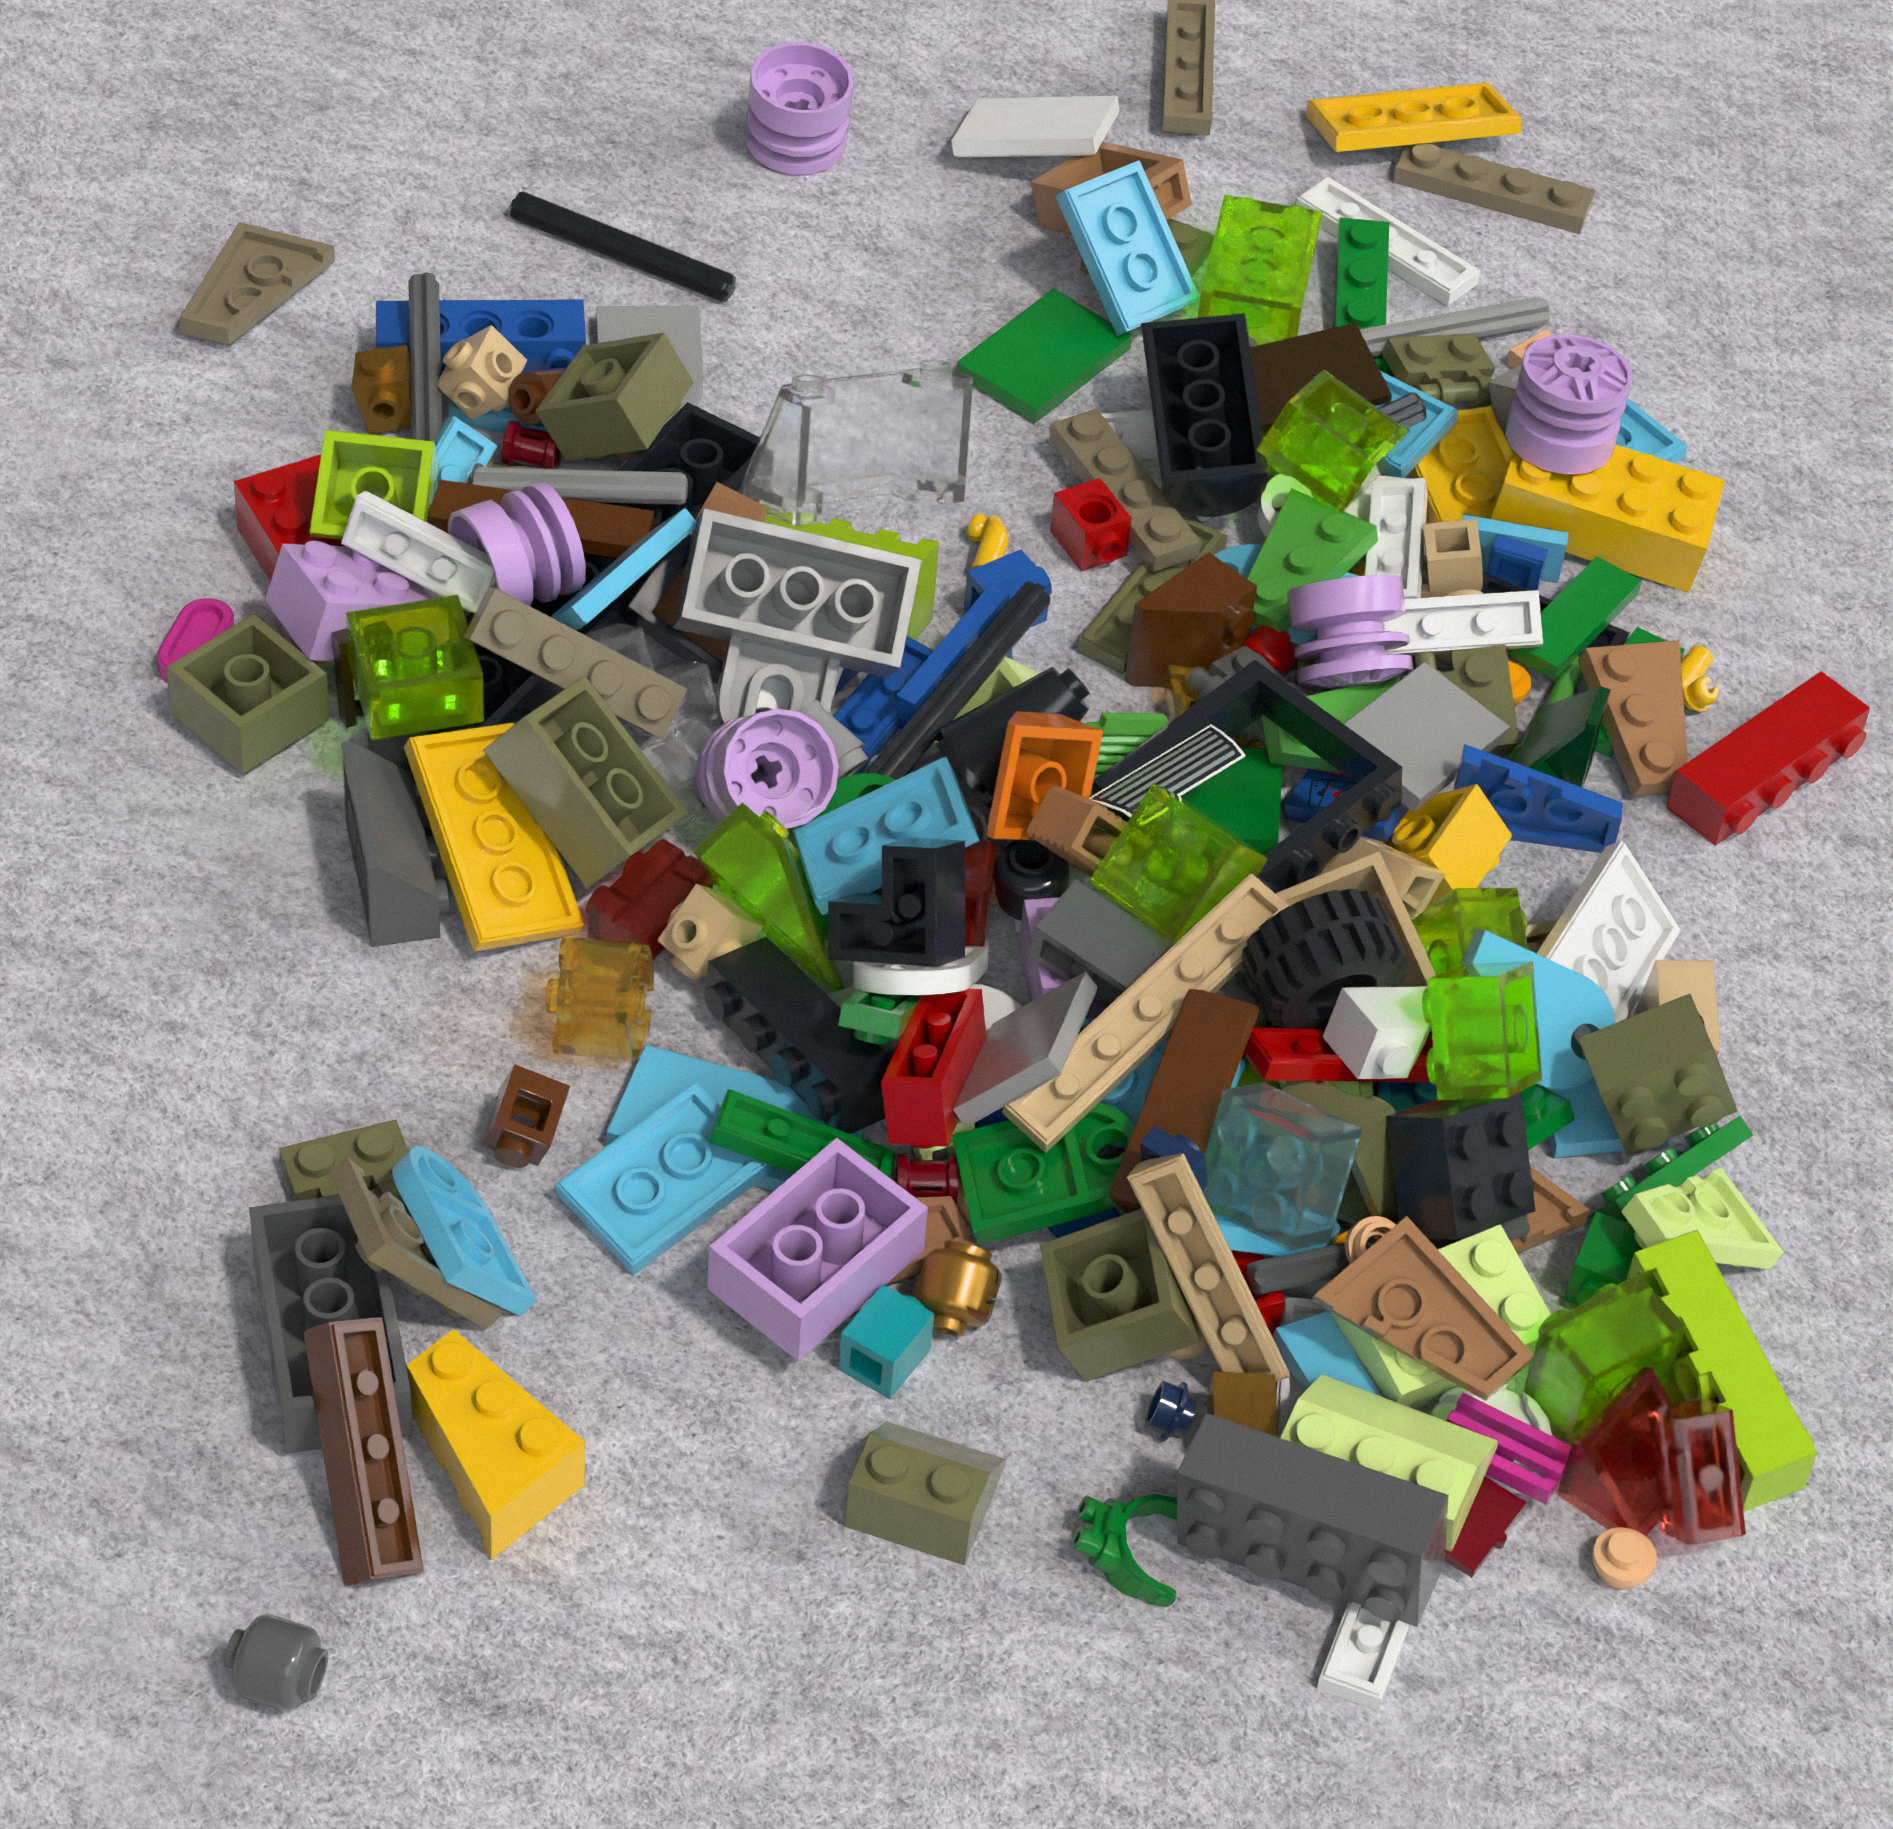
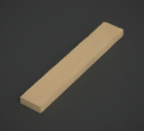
(1144, 1014)

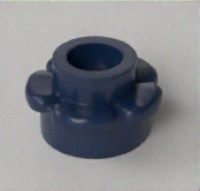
(1170, 1410)

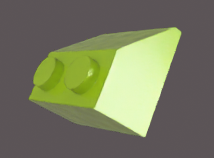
(385, 466)

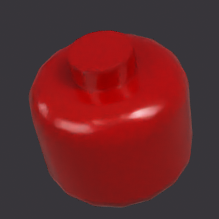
(1273, 646)

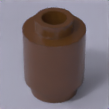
(528, 392)

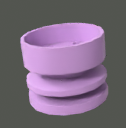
(798, 108)
(1568, 404)
(527, 542)
(1349, 630)
(796, 761)

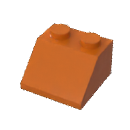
(1037, 755)

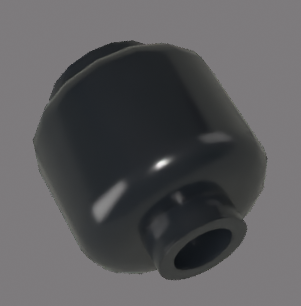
(1028, 872)

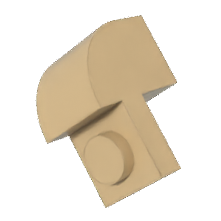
(1451, 558)

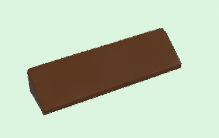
(1189, 1078)
(363, 1450)

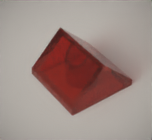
(1613, 1461)

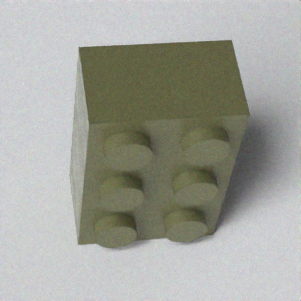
(585, 781)

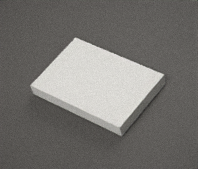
(1035, 126)

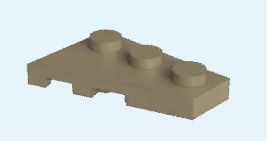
(250, 280)
(394, 1243)

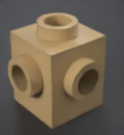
(481, 372)
(706, 928)

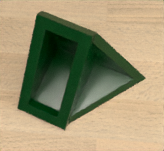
(1566, 736)

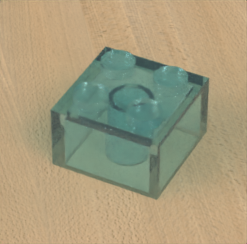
(1278, 1165)

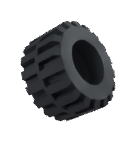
(1316, 950)

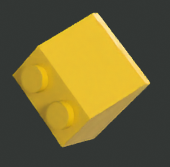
(1453, 834)

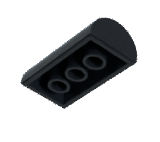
(1205, 414)

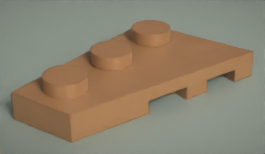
(1642, 711)
(1426, 1311)

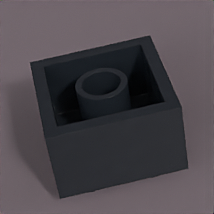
(1461, 1165)

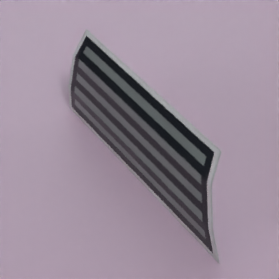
(1174, 770)

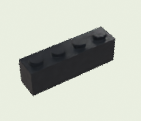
(798, 1034)

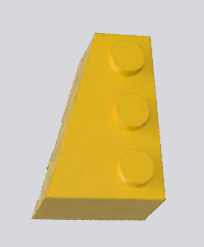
(493, 1439)

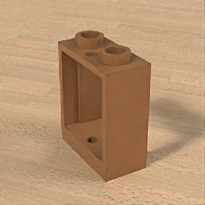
(1164, 174)

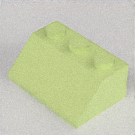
(1393, 1441)

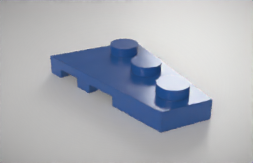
(1539, 805)

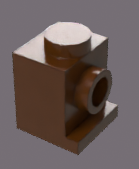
(525, 1117)

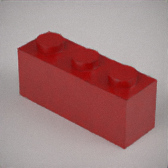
(932, 1068)

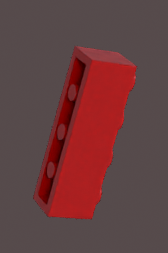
(1768, 758)

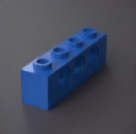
(541, 330)

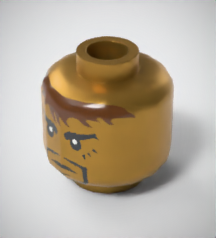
(958, 1287)

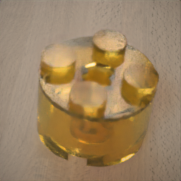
(601, 998)

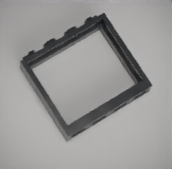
(1334, 829)

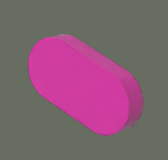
(193, 627)

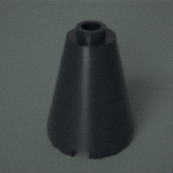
(977, 737)

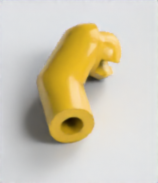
(991, 535)
(1695, 691)

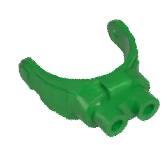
(1106, 1544)

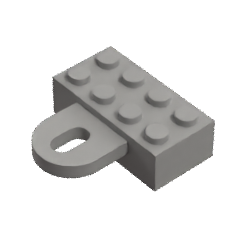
(792, 608)

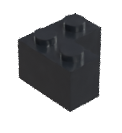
(915, 917)

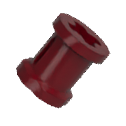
(529, 447)
(928, 1177)

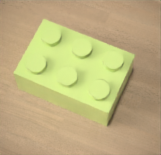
(1497, 1276)

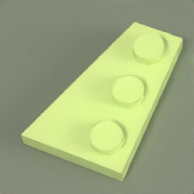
(1715, 1209)

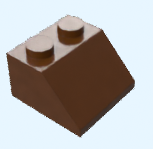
(1190, 621)

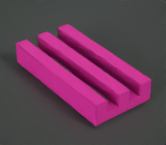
(1515, 1442)

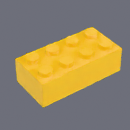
(1630, 512)

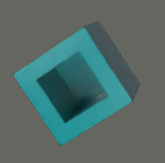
(886, 1341)

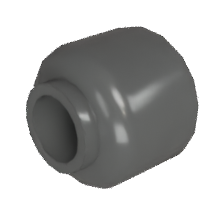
(276, 1662)

